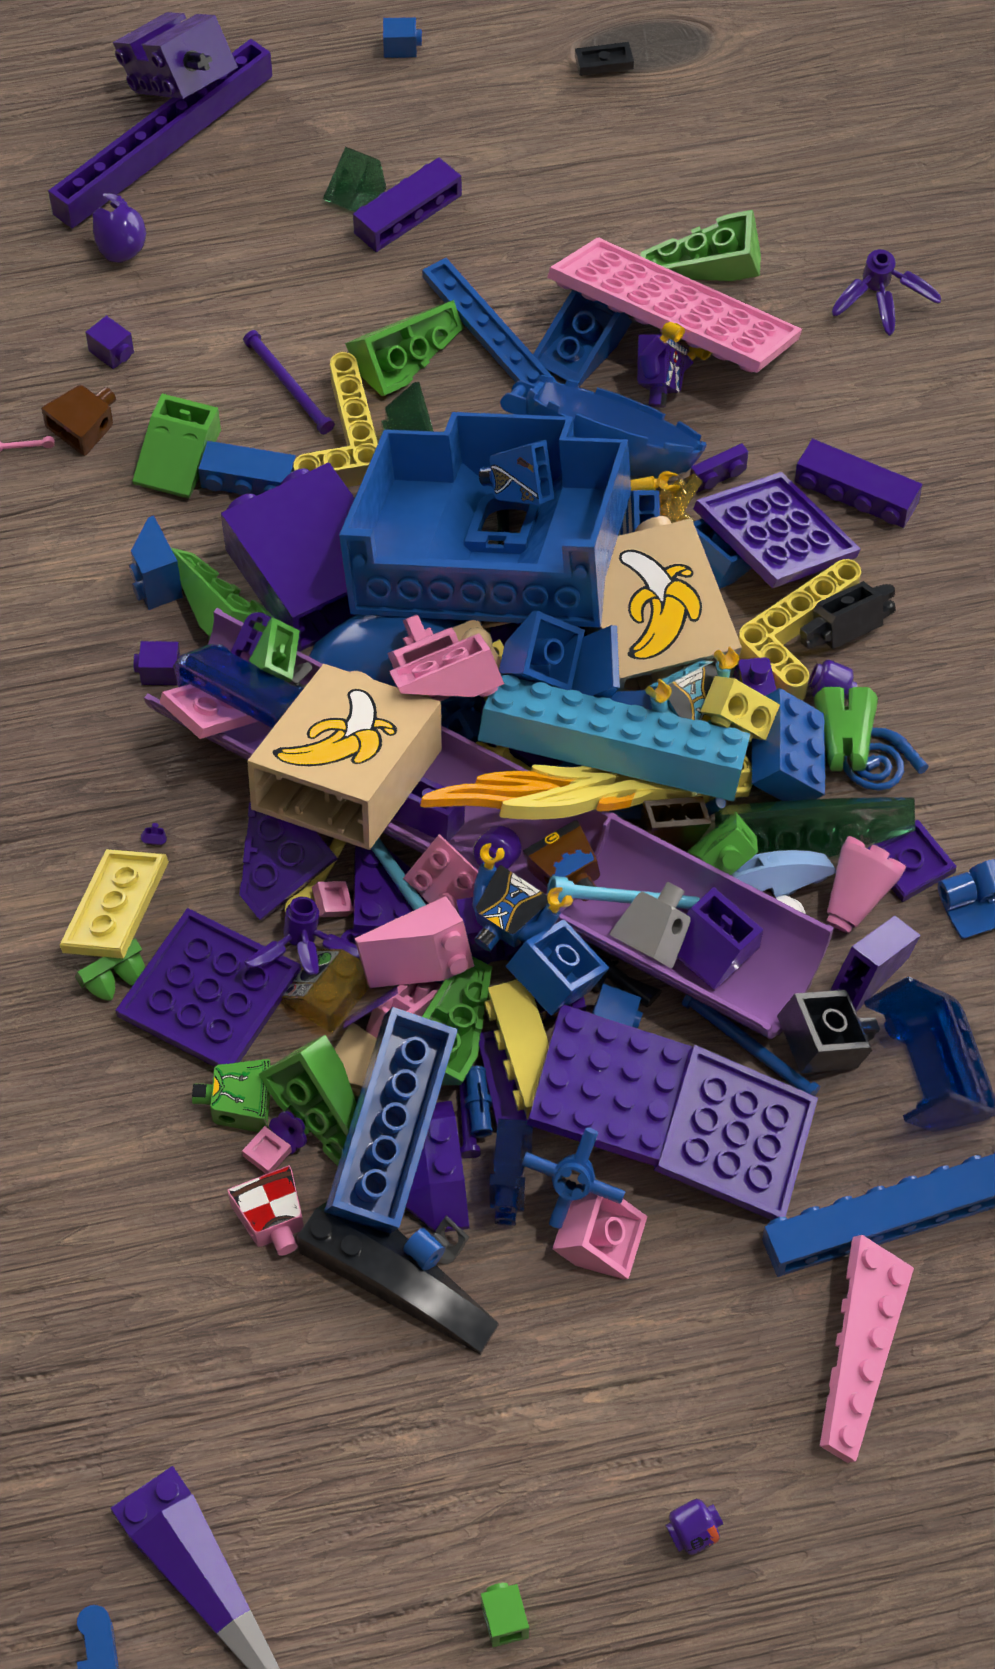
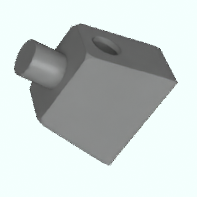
(654, 925)

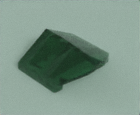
(355, 180)

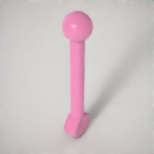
(47, 442)

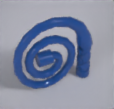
(899, 743)

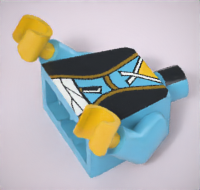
(687, 689)

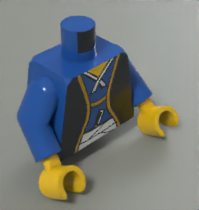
(509, 905)

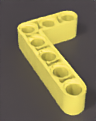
(353, 460)
(784, 614)

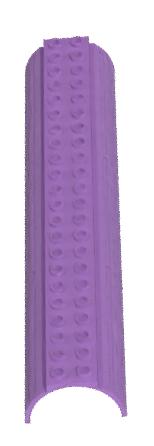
(626, 860)

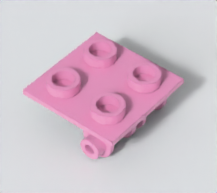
(442, 873)

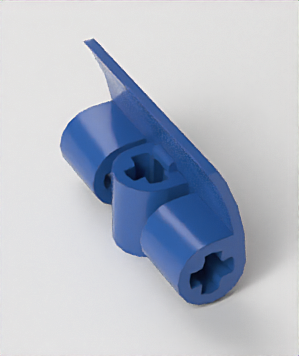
(970, 899)

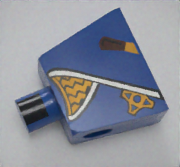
(520, 474)

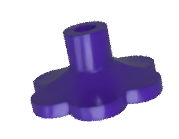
(289, 1129)

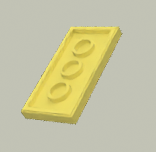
(114, 904)

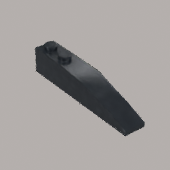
(382, 1268)

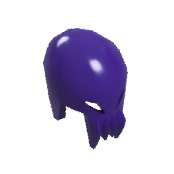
(120, 232)

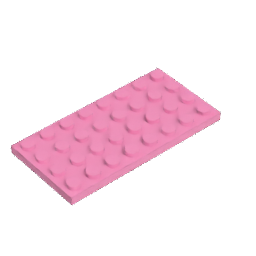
(663, 296)

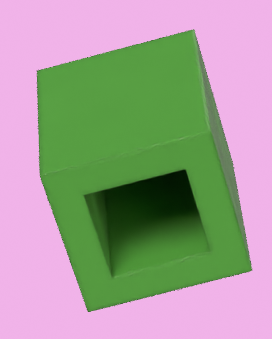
(504, 1614)

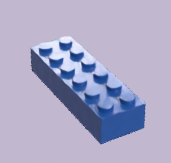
(391, 1120)

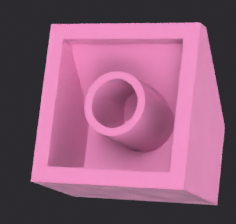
(601, 1235)

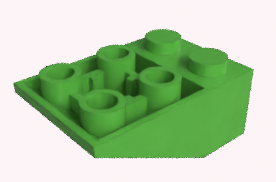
(176, 445)

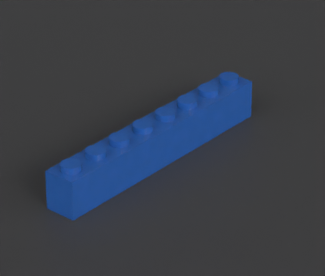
(881, 1214)

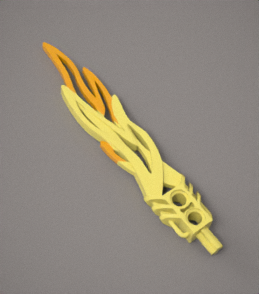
(563, 792)

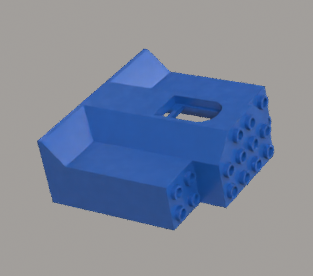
(421, 512)

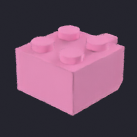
(421, 643)

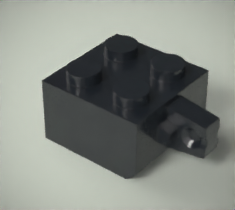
(826, 1031)

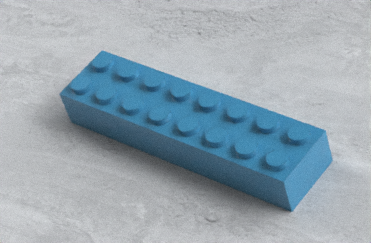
(615, 737)

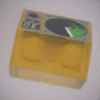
(331, 992)

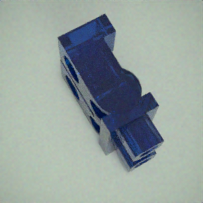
(508, 1181)

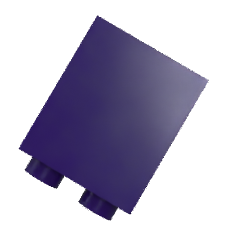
(292, 549)

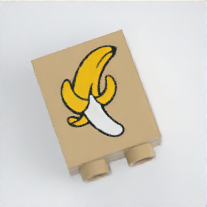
(663, 603)
(345, 756)

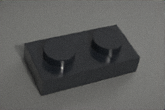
(604, 58)

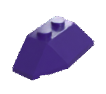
(439, 1177)

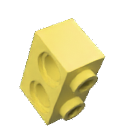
(740, 707)

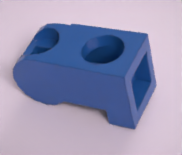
(99, 1639)

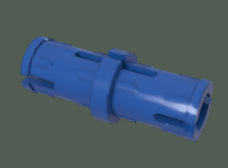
(478, 1102)

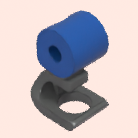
(431, 1249)

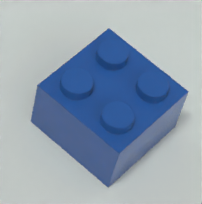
(557, 967)

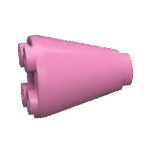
(860, 883)

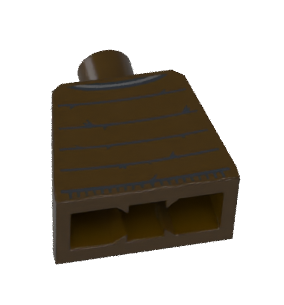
(676, 820)

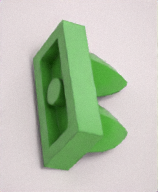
(99, 976)

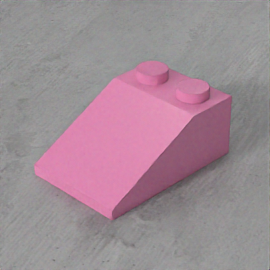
(456, 670)
(416, 947)

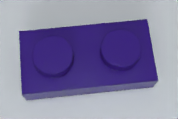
(721, 467)

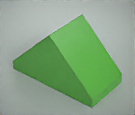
(277, 650)

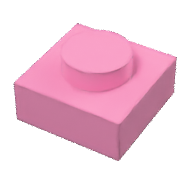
(332, 899)
(266, 1150)

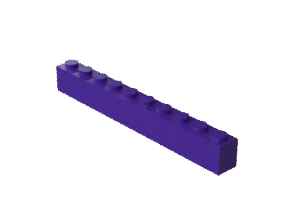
(157, 137)

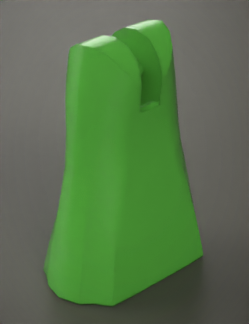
(847, 727)

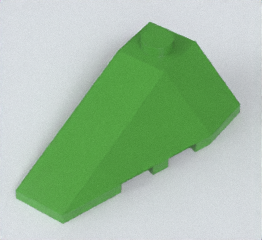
(715, 253)
(398, 351)
(208, 592)
(462, 1006)
(316, 1091)

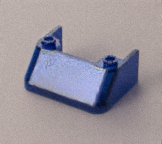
(236, 682)
(941, 1052)

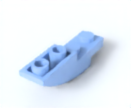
(785, 871)

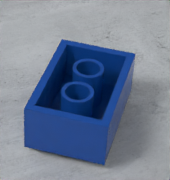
(793, 755)

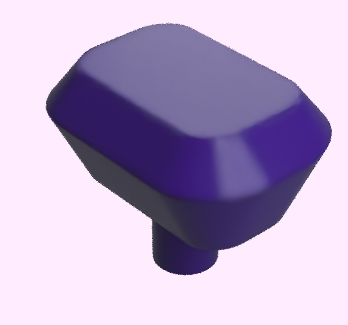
(154, 835)

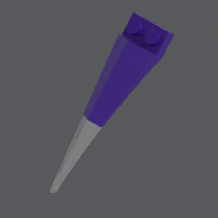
(176, 1539)

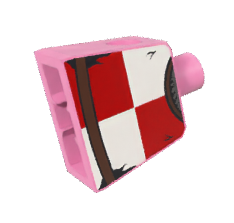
(269, 1209)

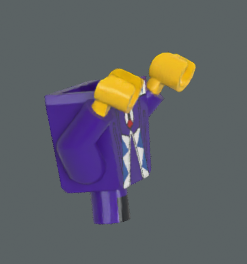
(664, 361)

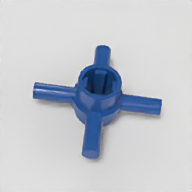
(568, 1189)

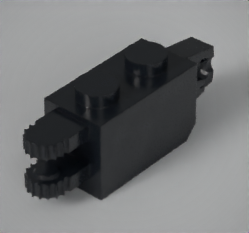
(848, 615)

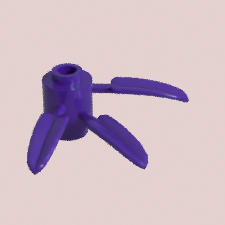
(876, 277)
(301, 930)

